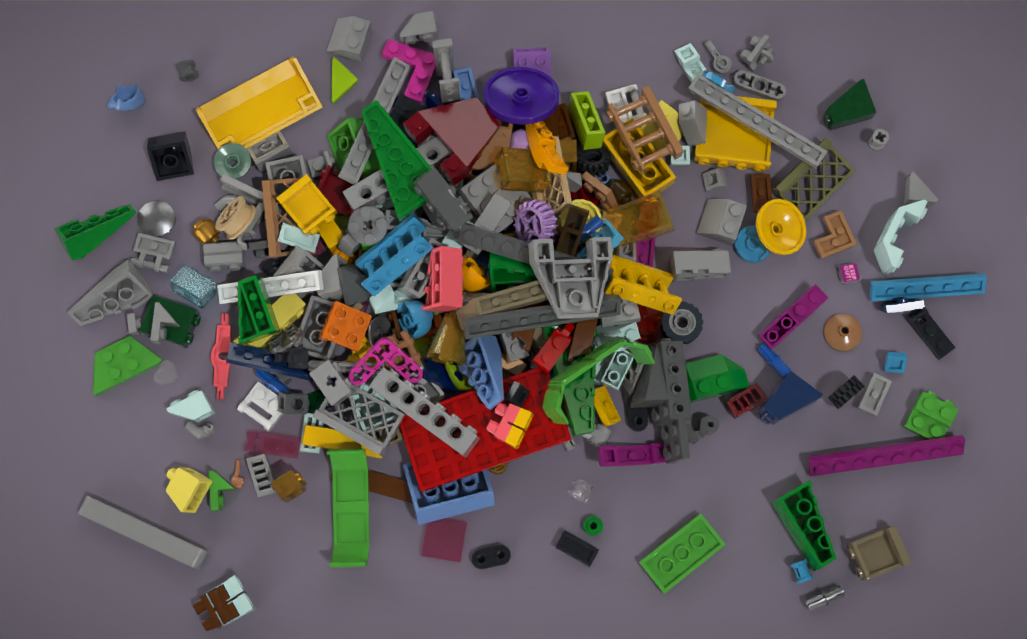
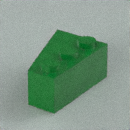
(509, 273)
(255, 311)

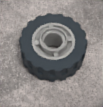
(692, 319)

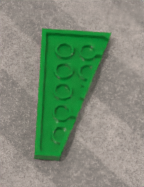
(397, 158)
(580, 392)

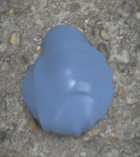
(126, 98)

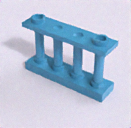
(387, 247)

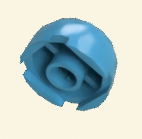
(414, 318)

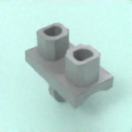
(760, 54)

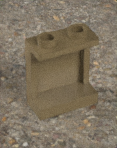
(878, 553)

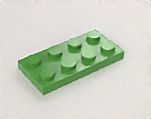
(682, 553)

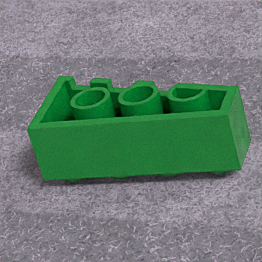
(805, 524)

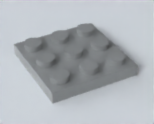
(482, 189)

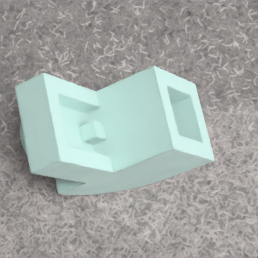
(621, 332)

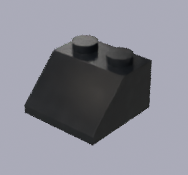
(170, 156)

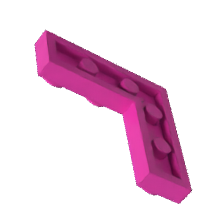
(420, 60)

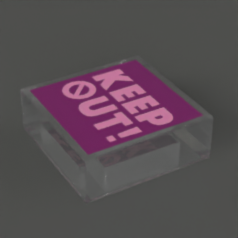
(849, 273)

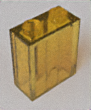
(519, 171)

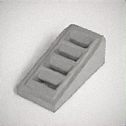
(250, 461)

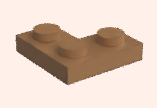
(601, 191)
(839, 238)

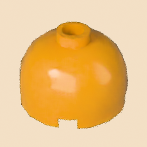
(473, 276)

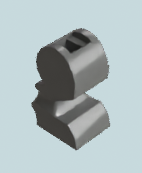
(706, 426)

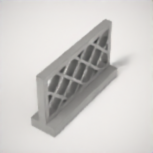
(356, 433)

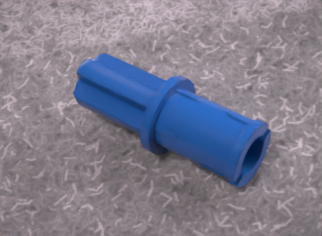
(591, 227)
(774, 360)
(272, 382)

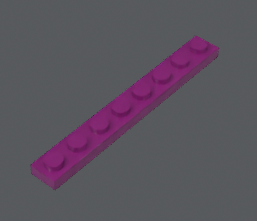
(886, 455)

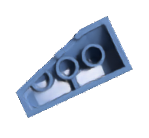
(484, 369)

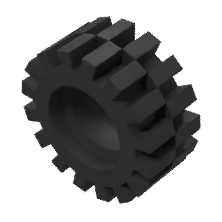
(593, 168)
(846, 392)

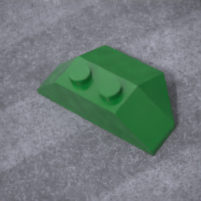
(714, 378)

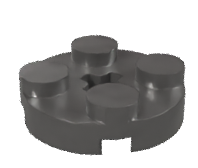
(367, 236)

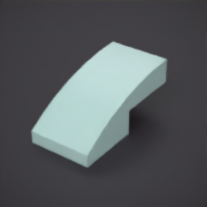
(690, 61)

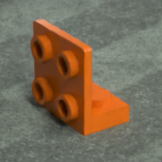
(345, 326)

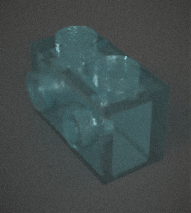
(193, 286)

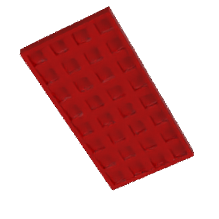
(440, 464)

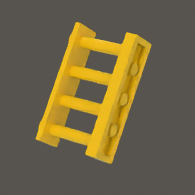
(642, 285)

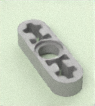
(762, 93)

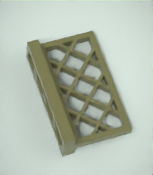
(800, 170)

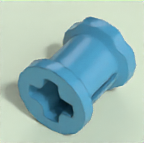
(802, 571)

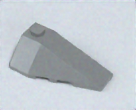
(285, 169)
(116, 292)

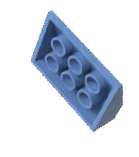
(449, 499)

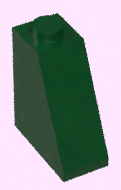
(850, 108)

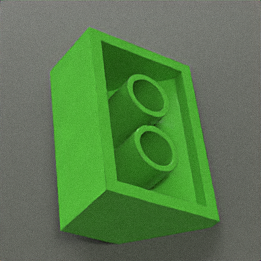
(341, 141)

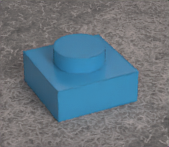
(895, 362)

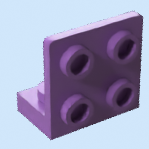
(533, 58)

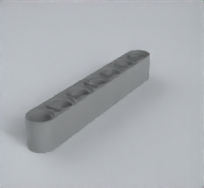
(143, 532)

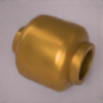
(205, 231)

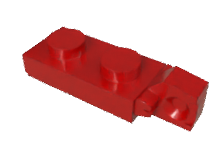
(553, 348)

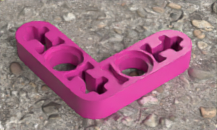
(387, 356)

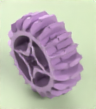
(539, 224)

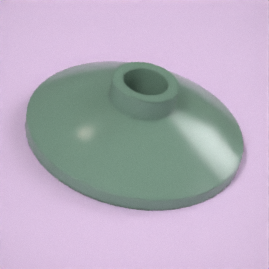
(229, 153)

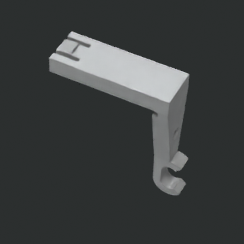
(251, 196)

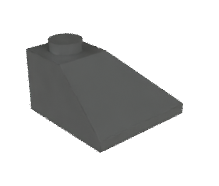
(350, 280)

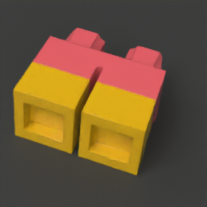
(511, 415)

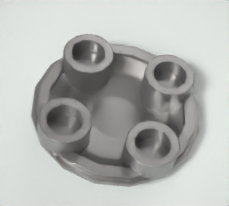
(156, 218)
(285, 340)

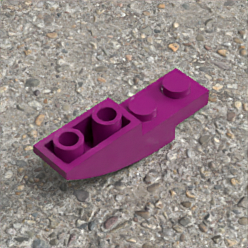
(793, 316)

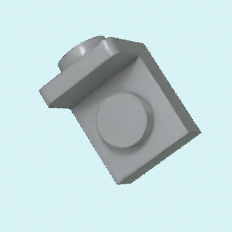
(318, 164)

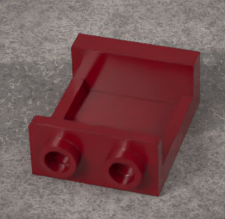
(332, 188)

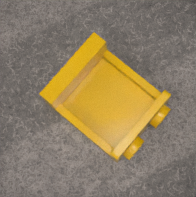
(307, 206)

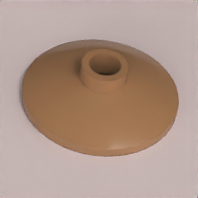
(834, 335)

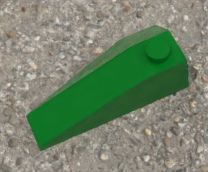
(85, 236)

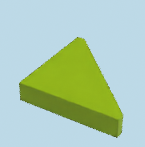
(342, 80)

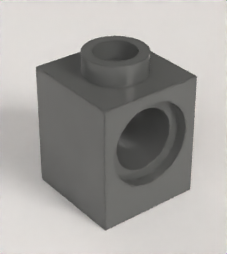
(285, 403)

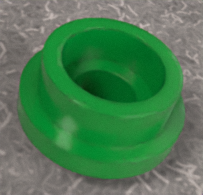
(588, 530)

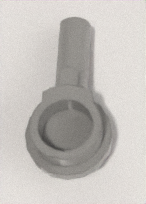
(721, 63)

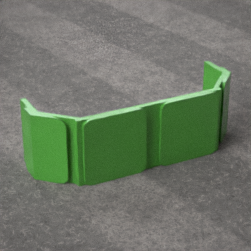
(554, 393)
(350, 508)

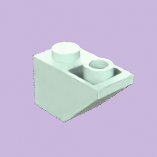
(194, 407)

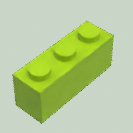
(586, 120)

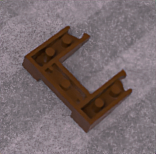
(581, 336)

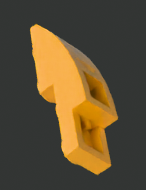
(542, 148)

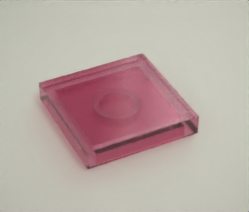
(444, 540)

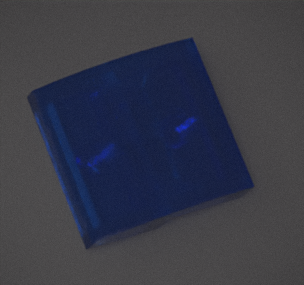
(437, 373)

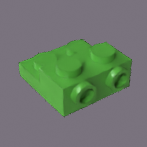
(930, 416)

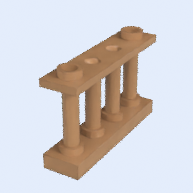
(655, 115)

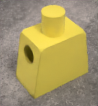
(187, 488)

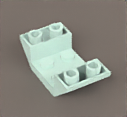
(888, 255)
(613, 368)

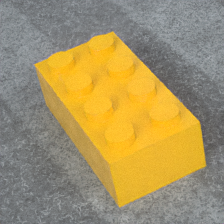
(657, 173)

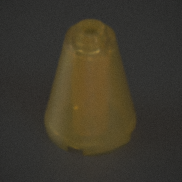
(448, 342)

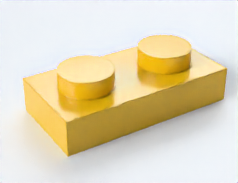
(605, 407)

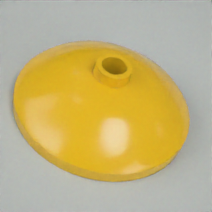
(787, 223)

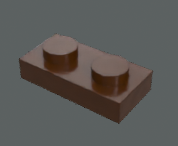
(565, 124)
(760, 190)

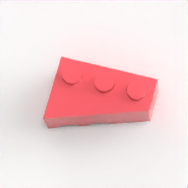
(445, 280)

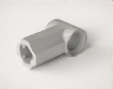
(599, 436)

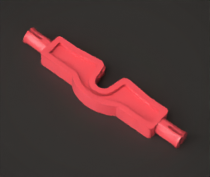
(221, 368)

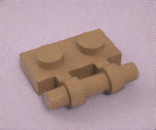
(407, 341)

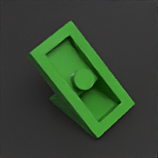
(218, 486)

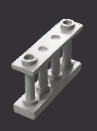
(444, 67)

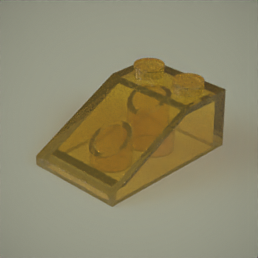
(641, 219)

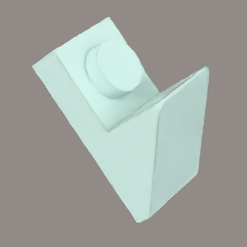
(387, 300)

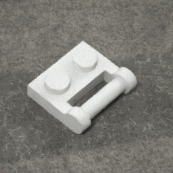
(618, 99)
(266, 400)

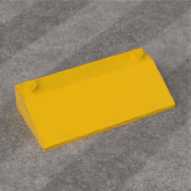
(260, 106)

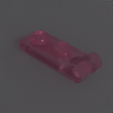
(273, 445)

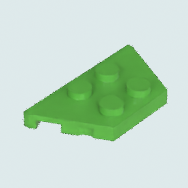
(121, 363)

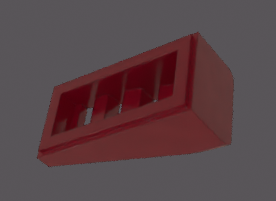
(734, 410)

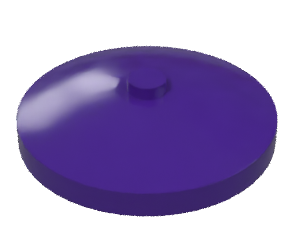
(521, 95)

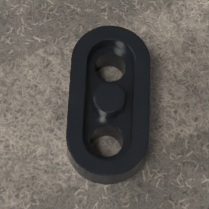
(634, 413)
(491, 558)

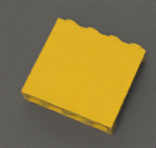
(734, 143)

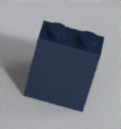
(788, 398)

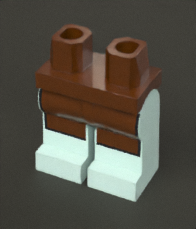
(218, 605)

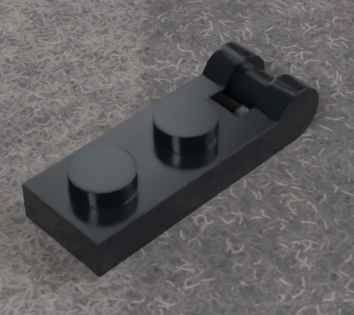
(930, 333)

